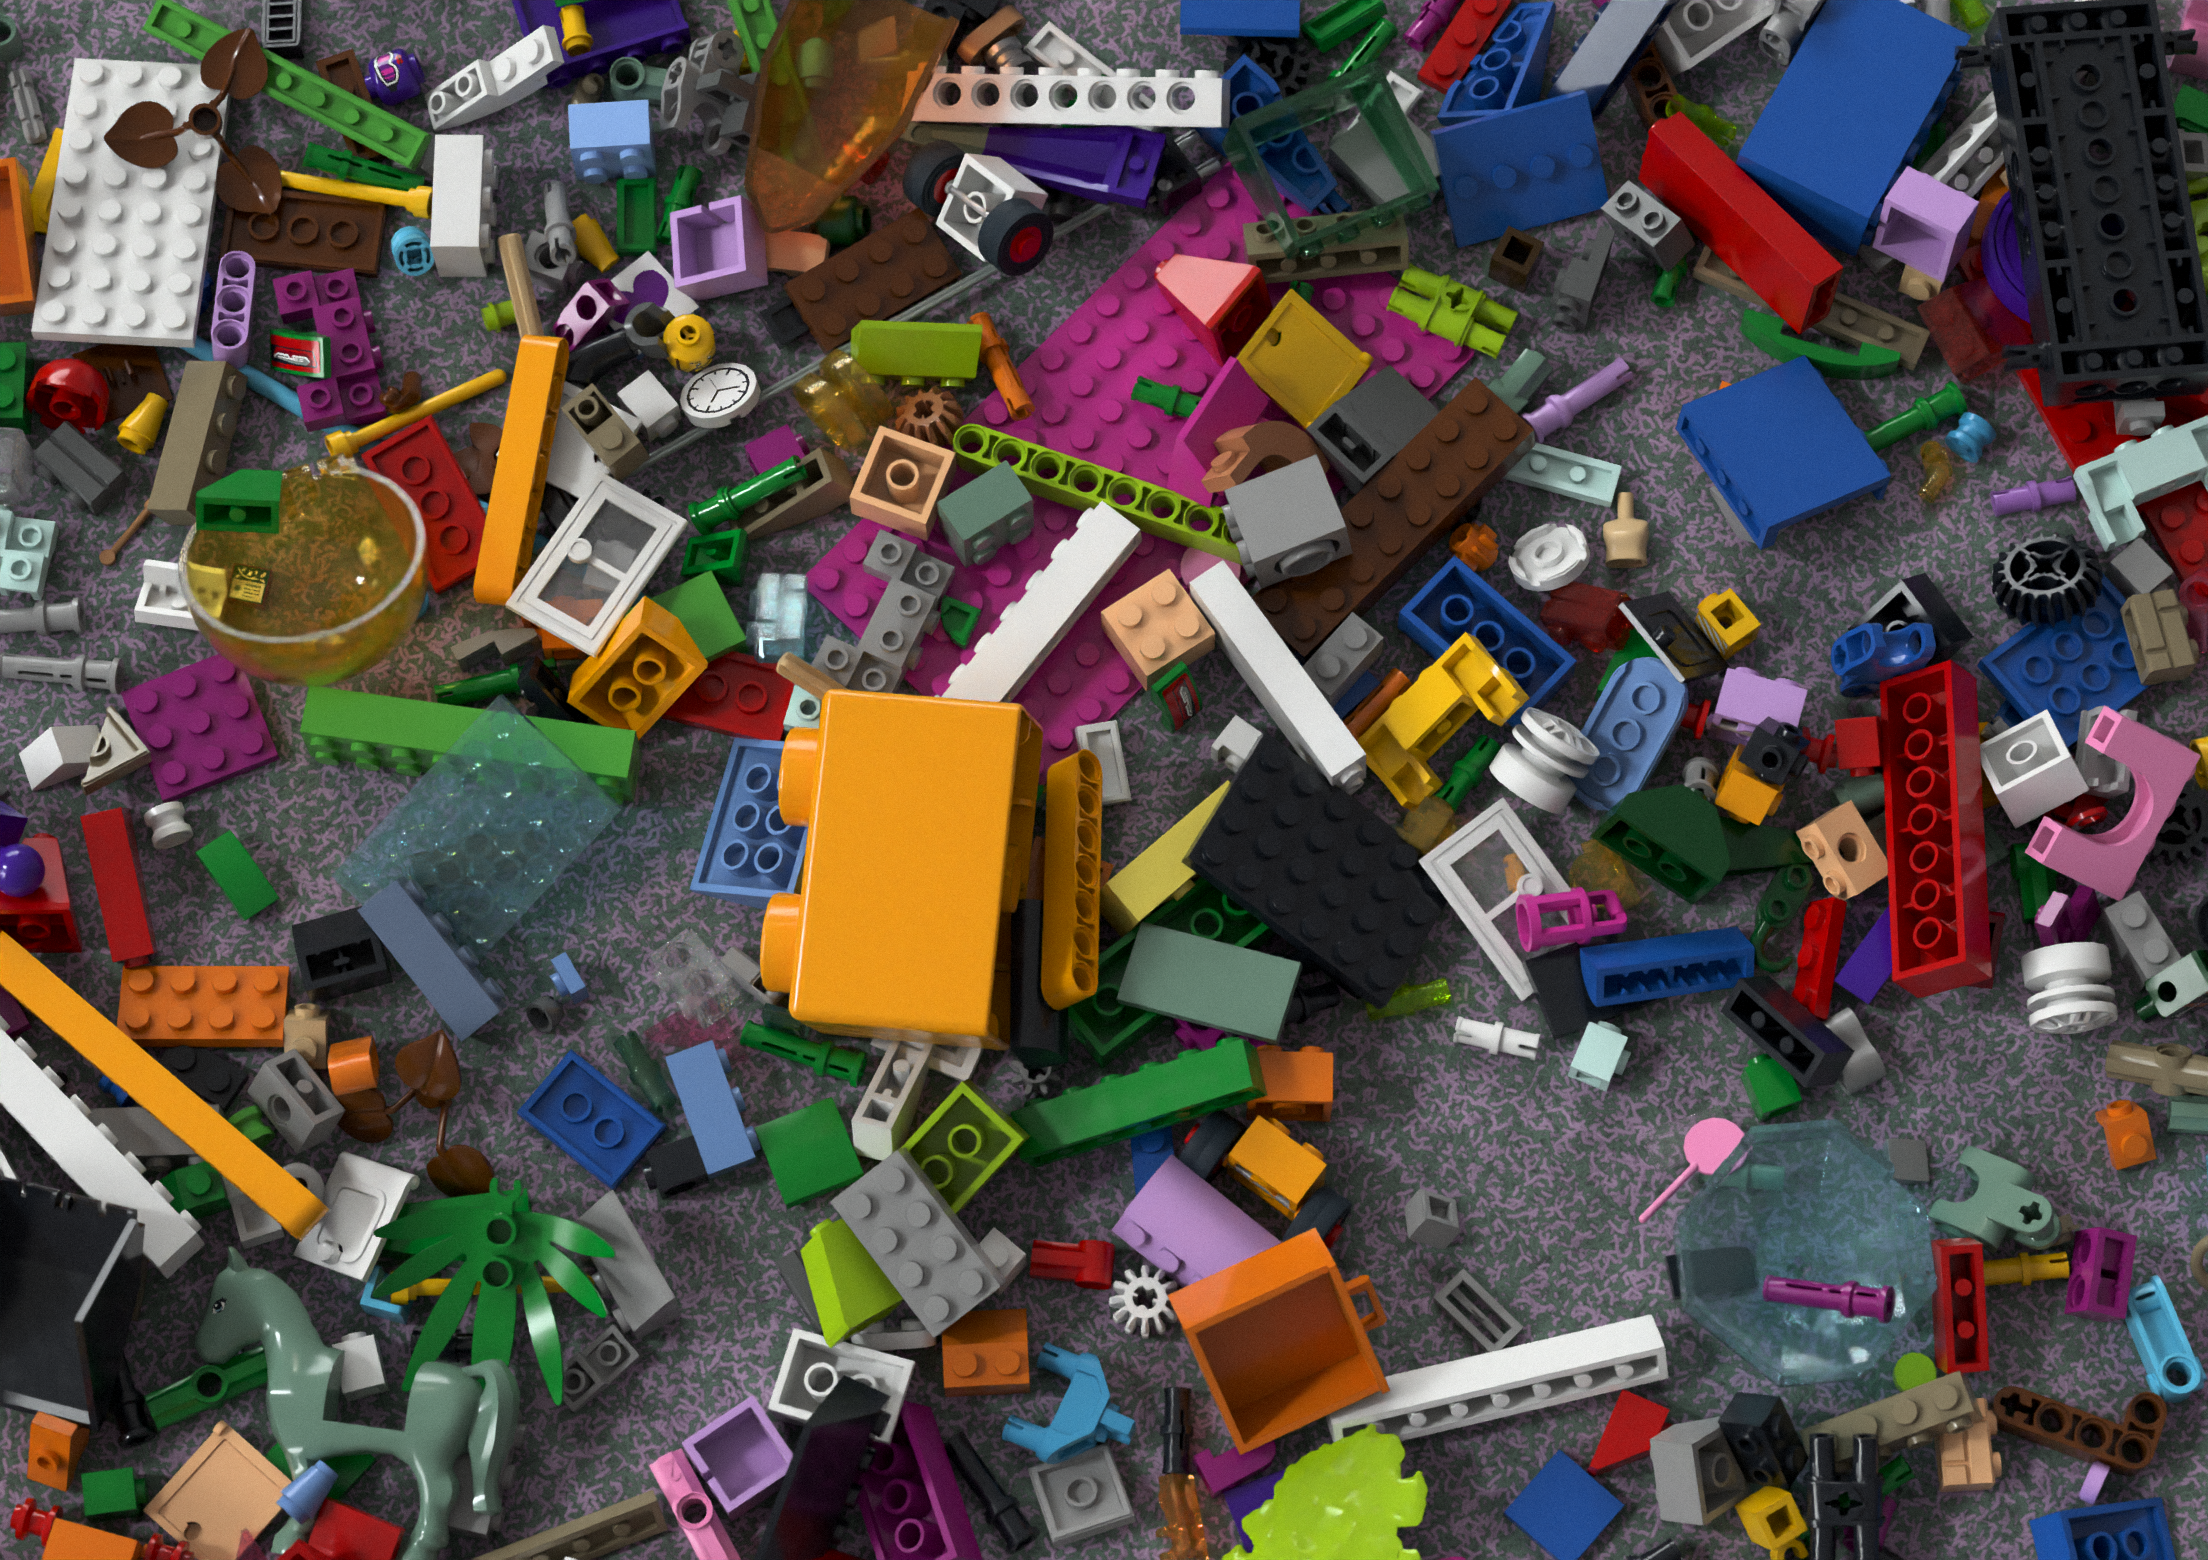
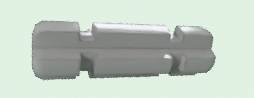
(27, 106)

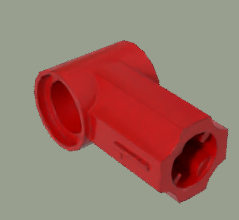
(1086, 1263)

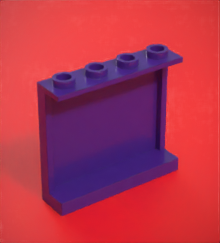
(617, 31)

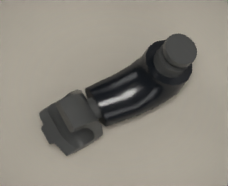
(604, 353)

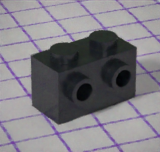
(1763, 1439)

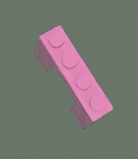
(2113, 857)

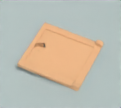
(223, 1491)

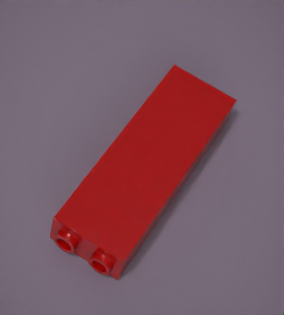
(1740, 222)

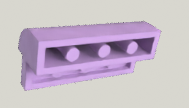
(1189, 1226)

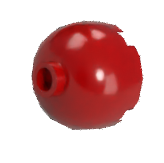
(71, 393)

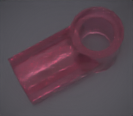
(2197, 609)

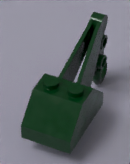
(1690, 848)

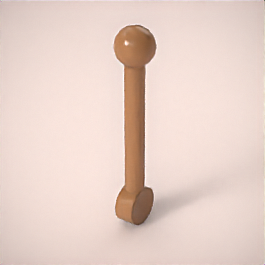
(108, 556)

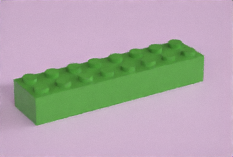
(417, 733)

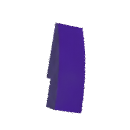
(1870, 963)

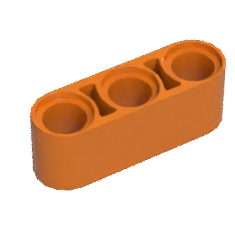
(353, 1065)

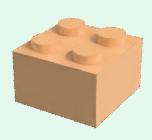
(903, 482)
(1157, 628)

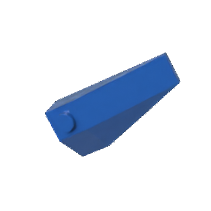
(1508, 72)
(1290, 159)

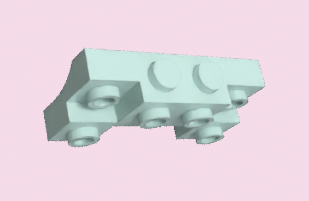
(2141, 474)
(25, 553)

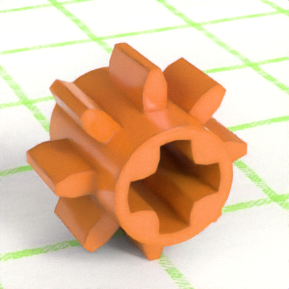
(1474, 546)

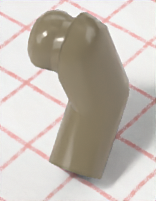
(588, 89)

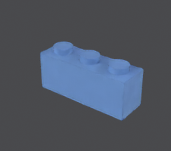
(713, 1108)

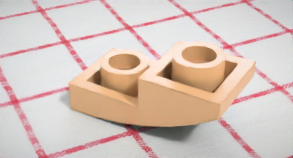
(795, 252)

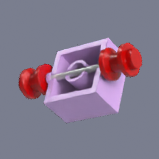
(1748, 701)

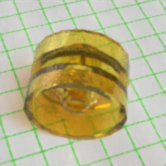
(842, 400)

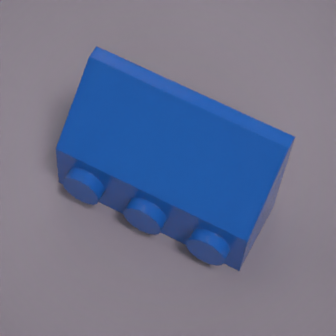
(1240, 17)

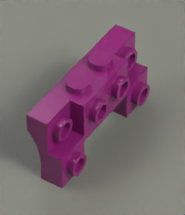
(338, 312)

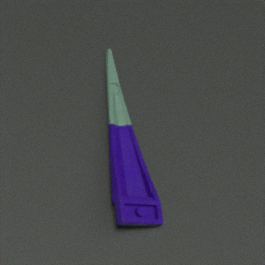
(1087, 162)

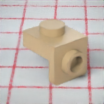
(308, 1033)

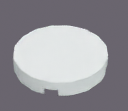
(1549, 557)

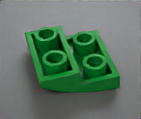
(809, 1152)

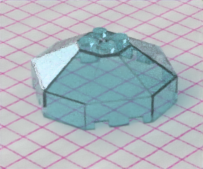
(1815, 1198)

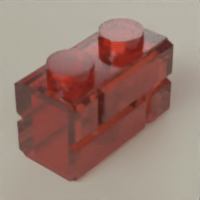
(1587, 616)

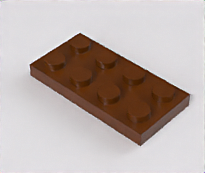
(872, 279)

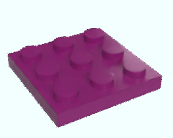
(200, 726)

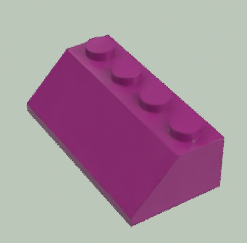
(913, 1495)

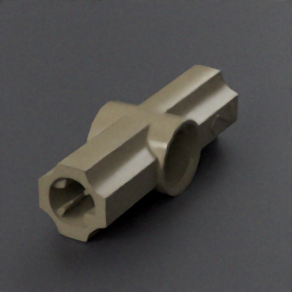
(2166, 1067)

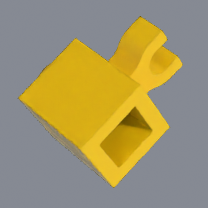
(1773, 1521)

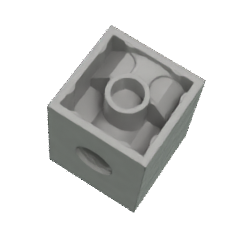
(1286, 522)

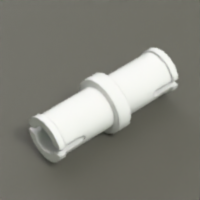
(1496, 1038)

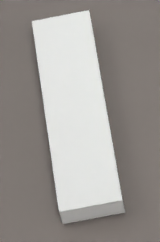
(1057, 50)

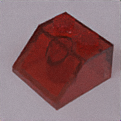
(1972, 328)

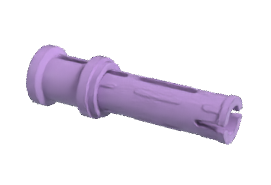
(1559, 410)

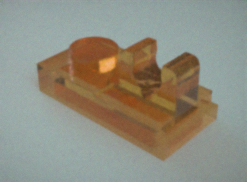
(1181, 1508)

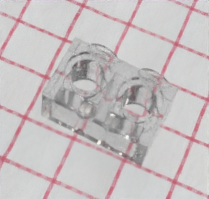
(700, 975)

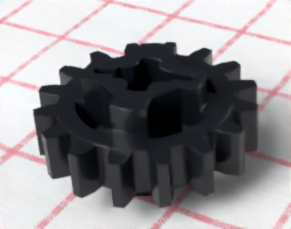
(1275, 52)
(2183, 832)

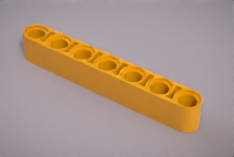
(521, 467)
(1072, 880)

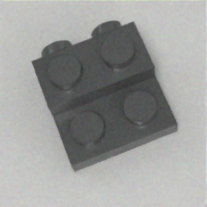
(1579, 285)

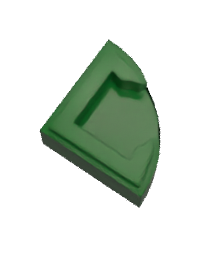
(959, 620)

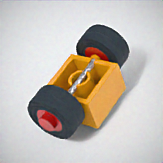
(1270, 1167)

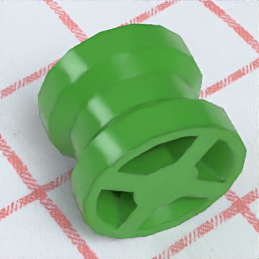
(251, 1126)

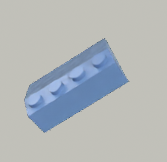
(747, 845)

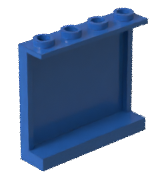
(1781, 448)

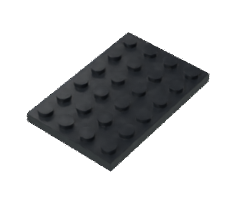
(1318, 870)

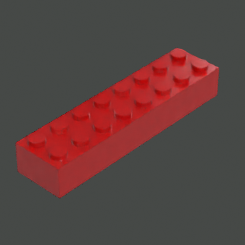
(1935, 830)

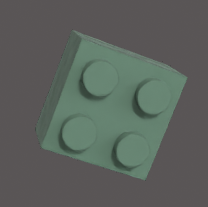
(986, 515)

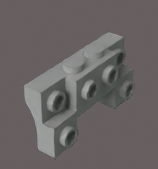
(898, 623)

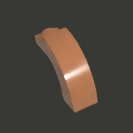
(1266, 444)

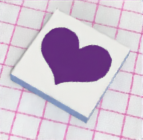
(650, 282)

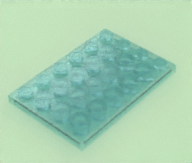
(485, 828)

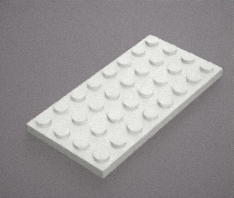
(121, 237)

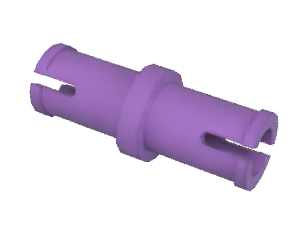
(2033, 496)

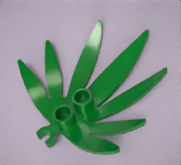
(501, 1255)

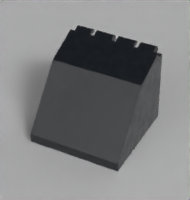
(64, 1300)

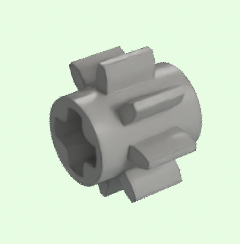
(1038, 1085)

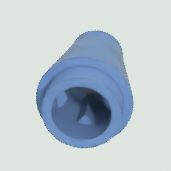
(307, 1492)

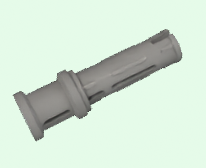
(45, 618)
(79, 672)

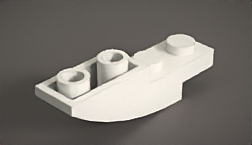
(496, 83)

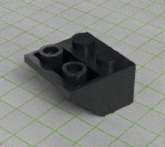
(339, 956)

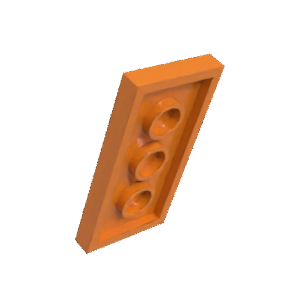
(204, 1005)

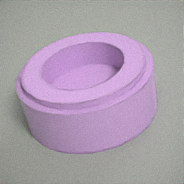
(2094, 1482)

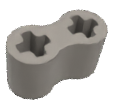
(1865, 1063)

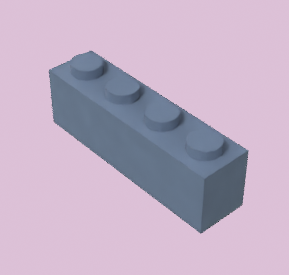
(433, 957)

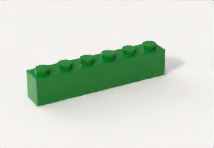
(1140, 1101)

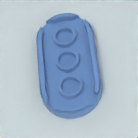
(1631, 730)

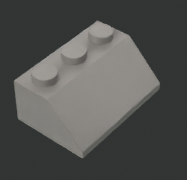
(630, 1275)

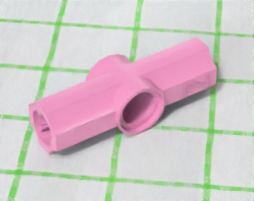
(681, 1491)

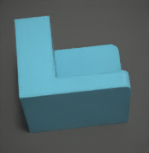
(381, 1306)

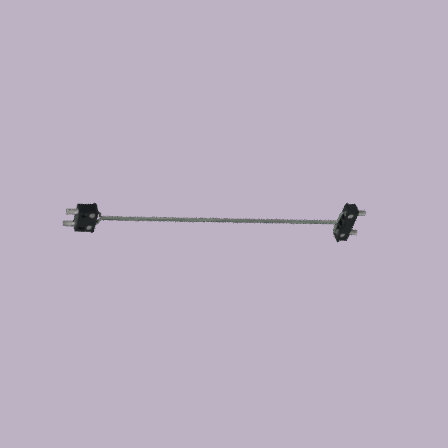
(1173, 185)

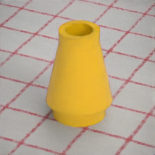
(593, 243)
(142, 426)

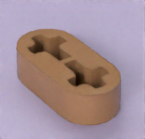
(1001, 25)

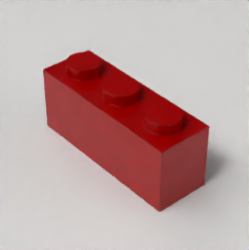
(1959, 1306)

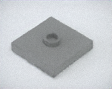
(1081, 1496)

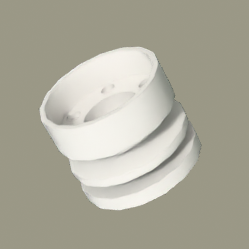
(1540, 766)
(2069, 988)

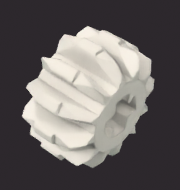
(1140, 1316)

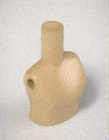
(1626, 536)

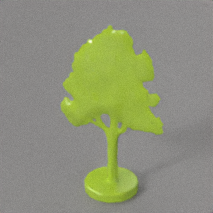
(1339, 1505)

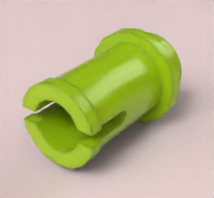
(498, 315)

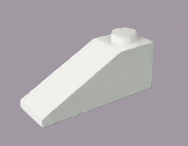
(890, 1101)

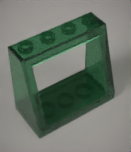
(1378, 105)

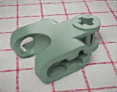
(1999, 1207)

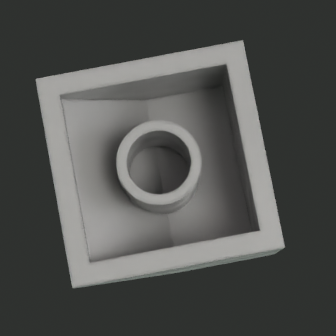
(1695, 1472)

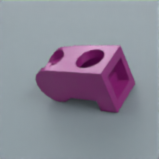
(590, 312)
(1231, 1468)

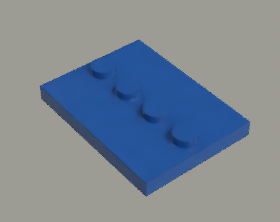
(1520, 168)
(2068, 666)

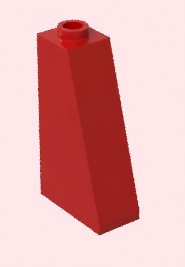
(120, 885)

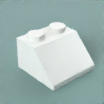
(2031, 769)

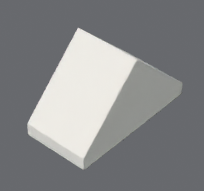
(58, 755)

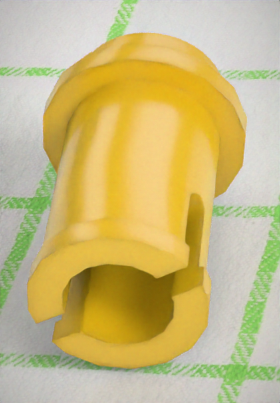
(576, 37)

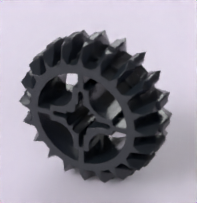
(2047, 579)

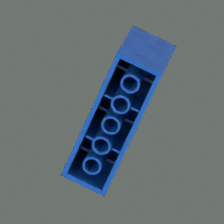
(1852, 115)

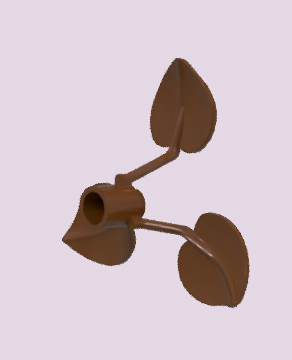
(147, 135)
(434, 1079)

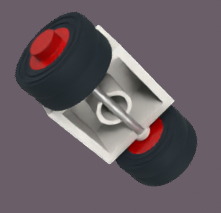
(981, 205)

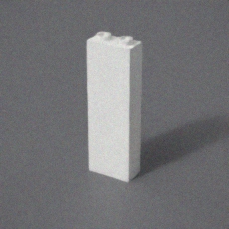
(1278, 679)

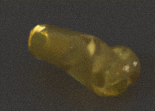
(1937, 469)

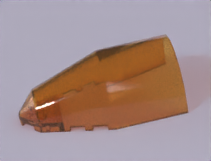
(835, 100)

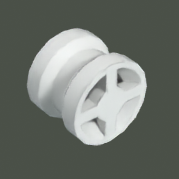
(168, 825)

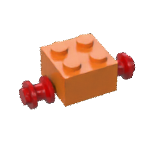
(78, 1542)

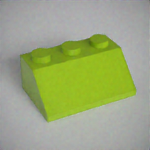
(917, 352)

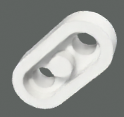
(910, 1335)

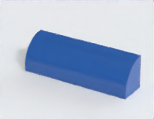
(1666, 966)

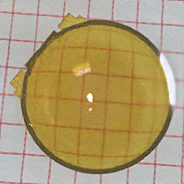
(321, 593)

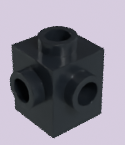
(1776, 751)

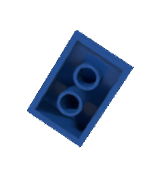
(2105, 1532)

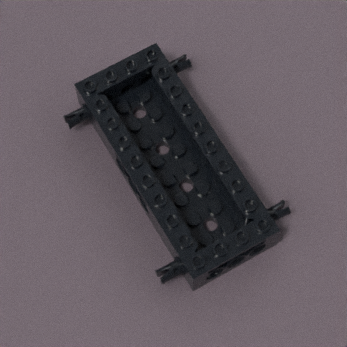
(2062, 195)

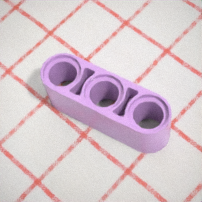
(234, 294)

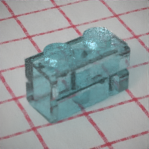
(780, 616)

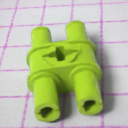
(1452, 310)

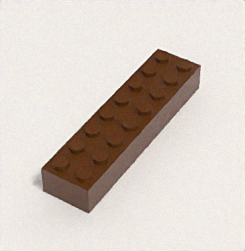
(1402, 516)

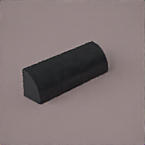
(1036, 1028)

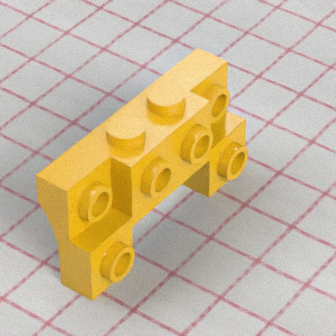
(1432, 712)

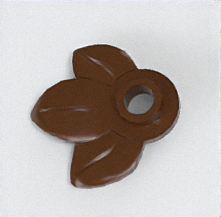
(481, 459)

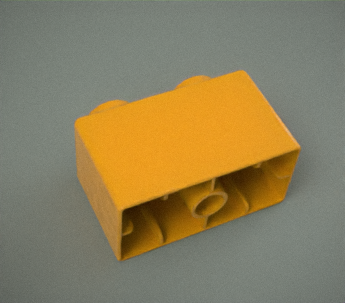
(907, 867)

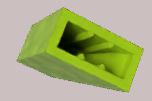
(845, 1282)

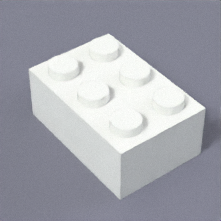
(463, 206)

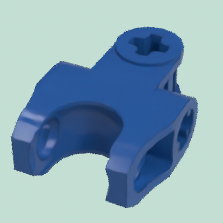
(1871, 656)

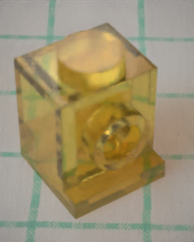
(1428, 824)

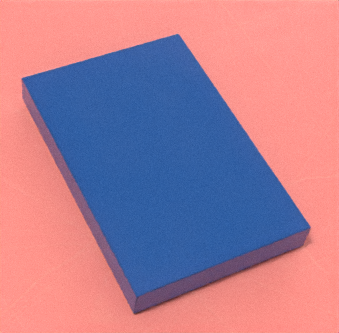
(592, 1120)

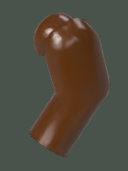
(410, 394)

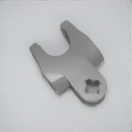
(1788, 27)
(679, 96)

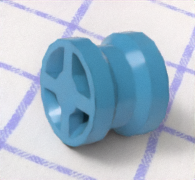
(1970, 437)

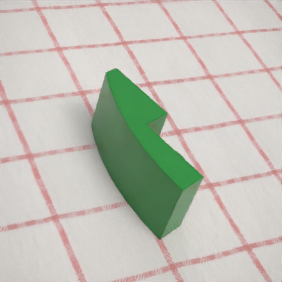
(237, 875)

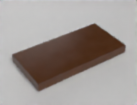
(310, 234)

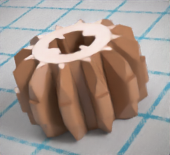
(930, 417)

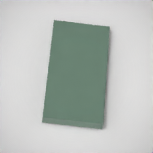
(1209, 983)

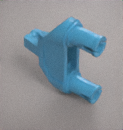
(1082, 1416)

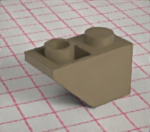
(605, 432)

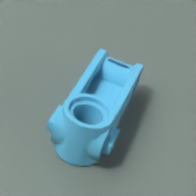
(2162, 1341)

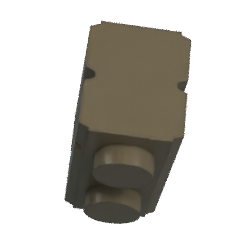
(2159, 637)

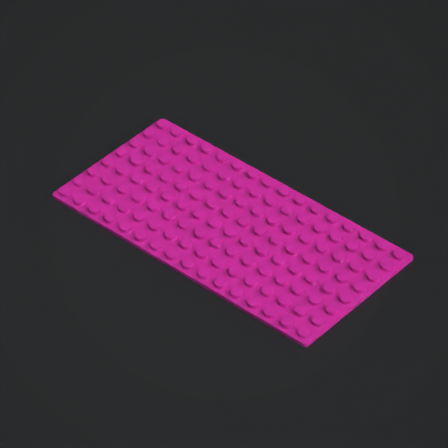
(1085, 410)

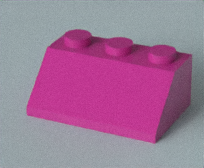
(1228, 404)

